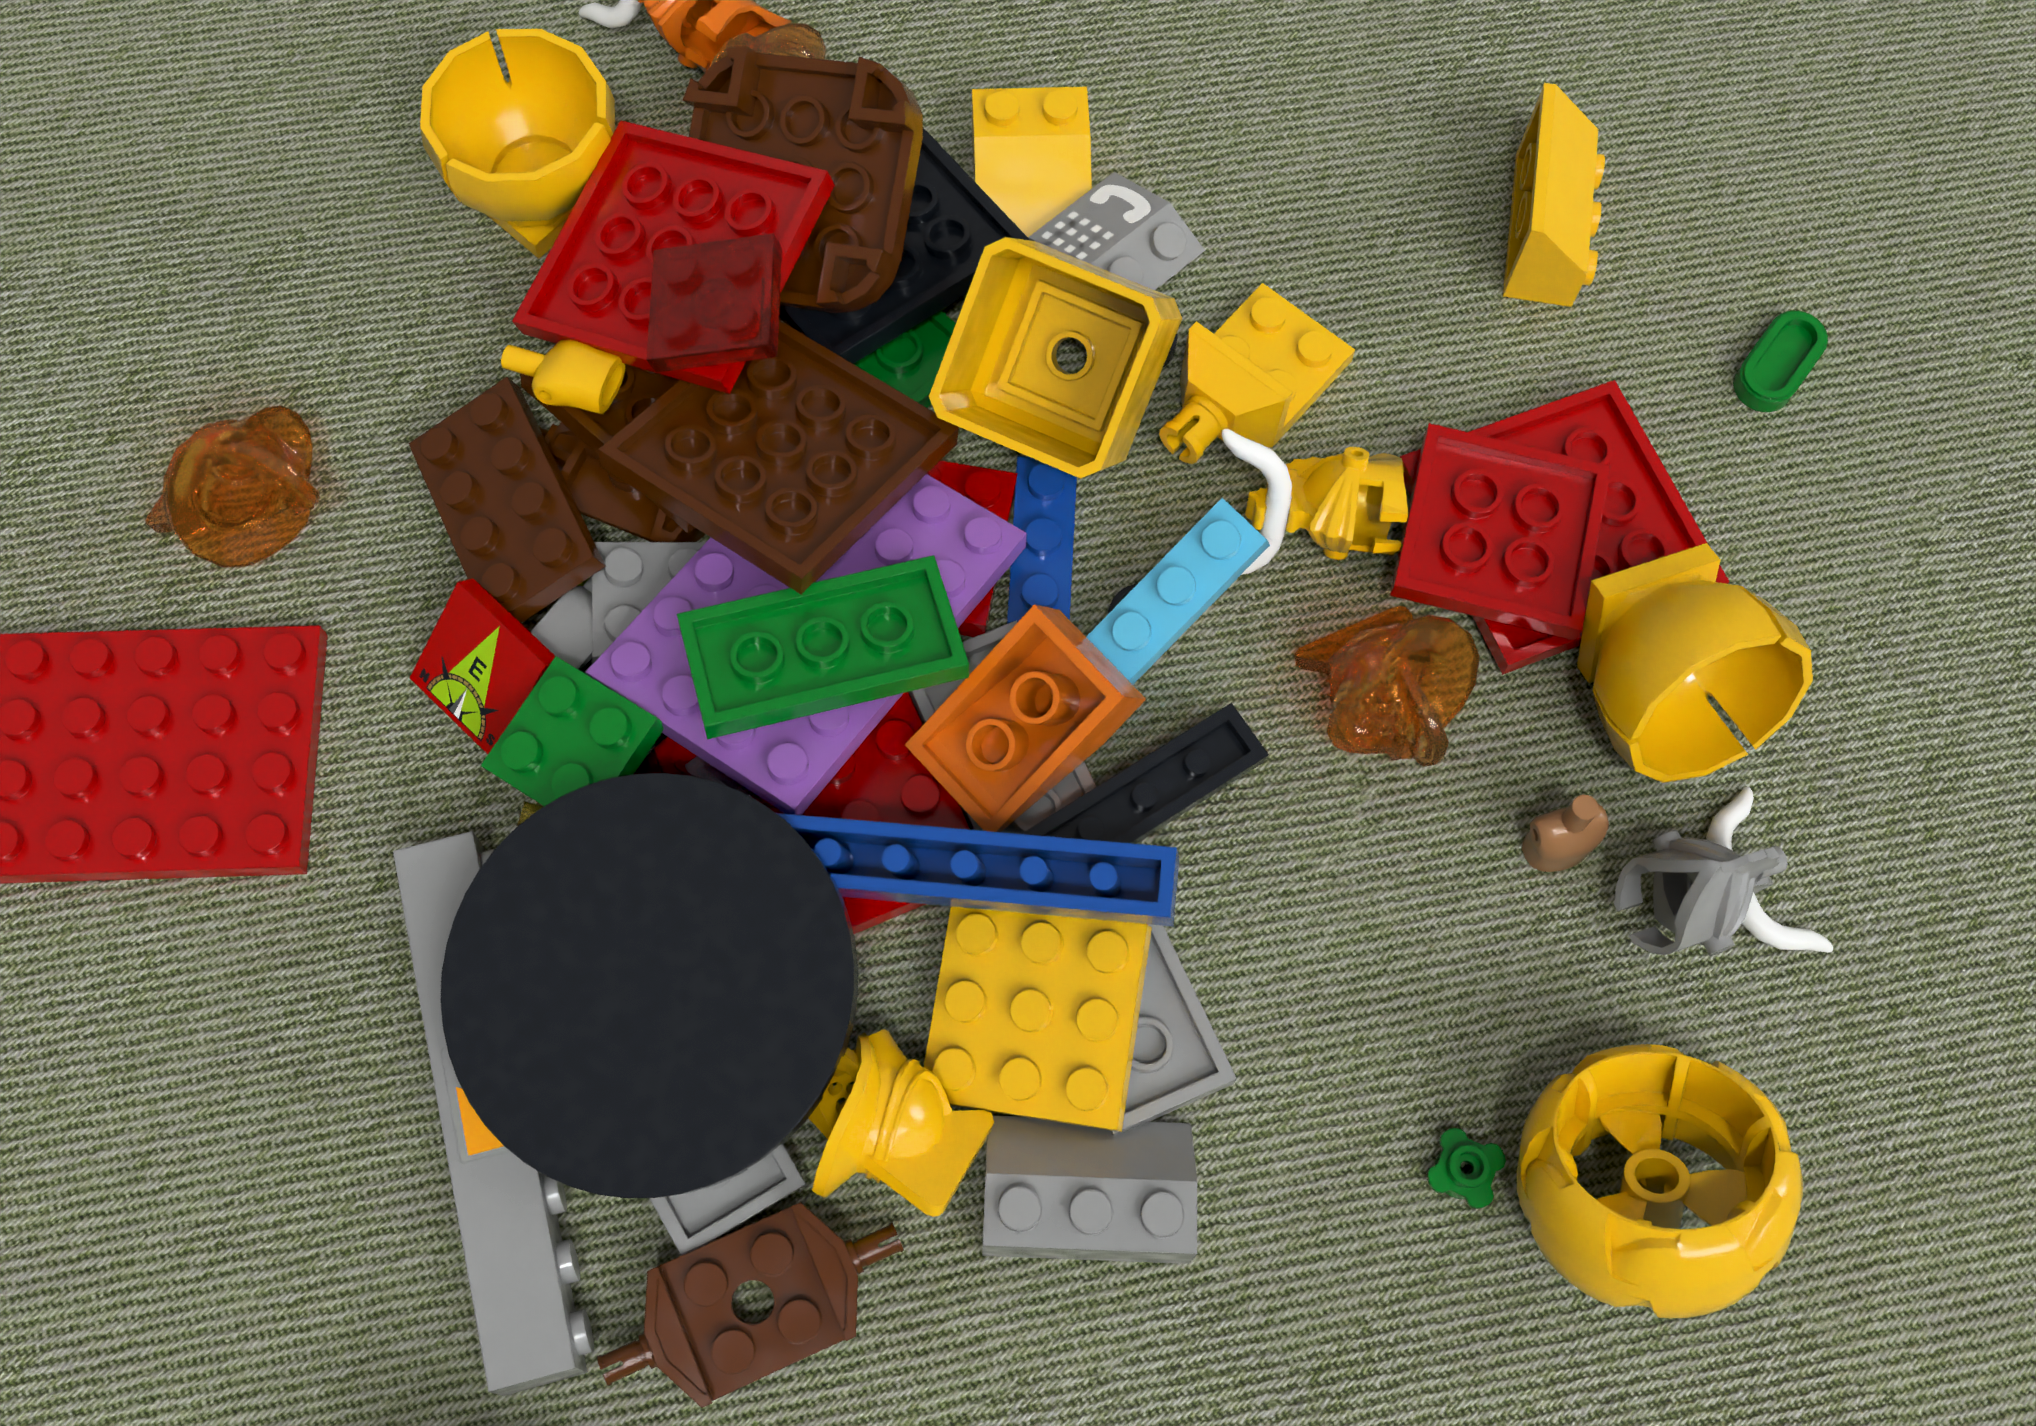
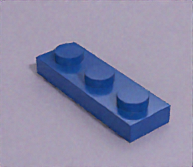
(1047, 514)

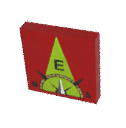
(480, 663)

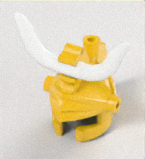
(1338, 499)

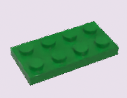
(822, 649)

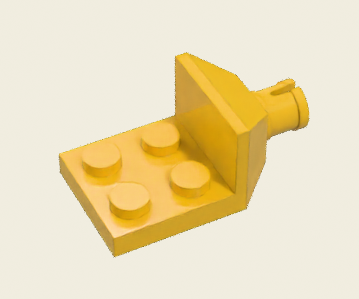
(1252, 374)

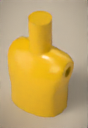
(569, 374)

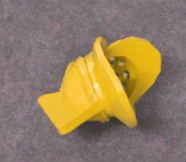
(895, 1127)

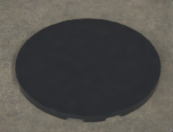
(649, 986)

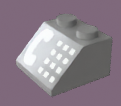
(1123, 232)

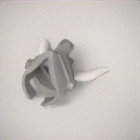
(1710, 890)

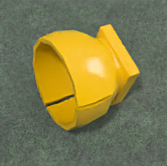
(521, 143)
(1669, 639)

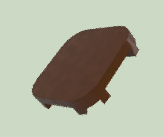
(836, 119)

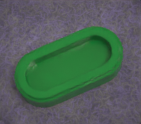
(1780, 361)

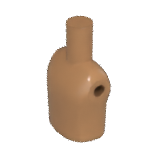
(1565, 835)

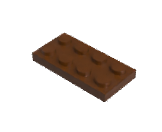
(506, 502)

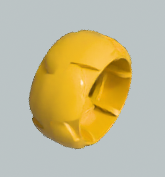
(1631, 1242)

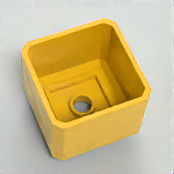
(1004, 368)

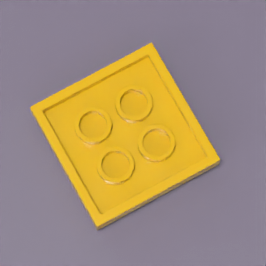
(1038, 1015)

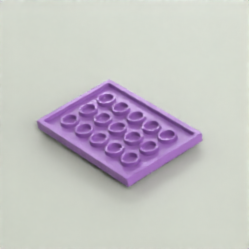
(800, 756)

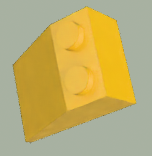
(1032, 150)

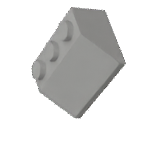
(1090, 1192)

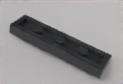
(1161, 783)

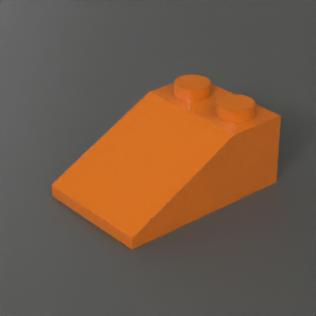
(1024, 719)

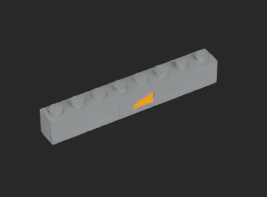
(502, 1205)

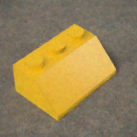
(1554, 204)

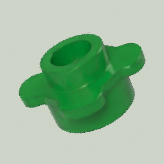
(1448, 1177)

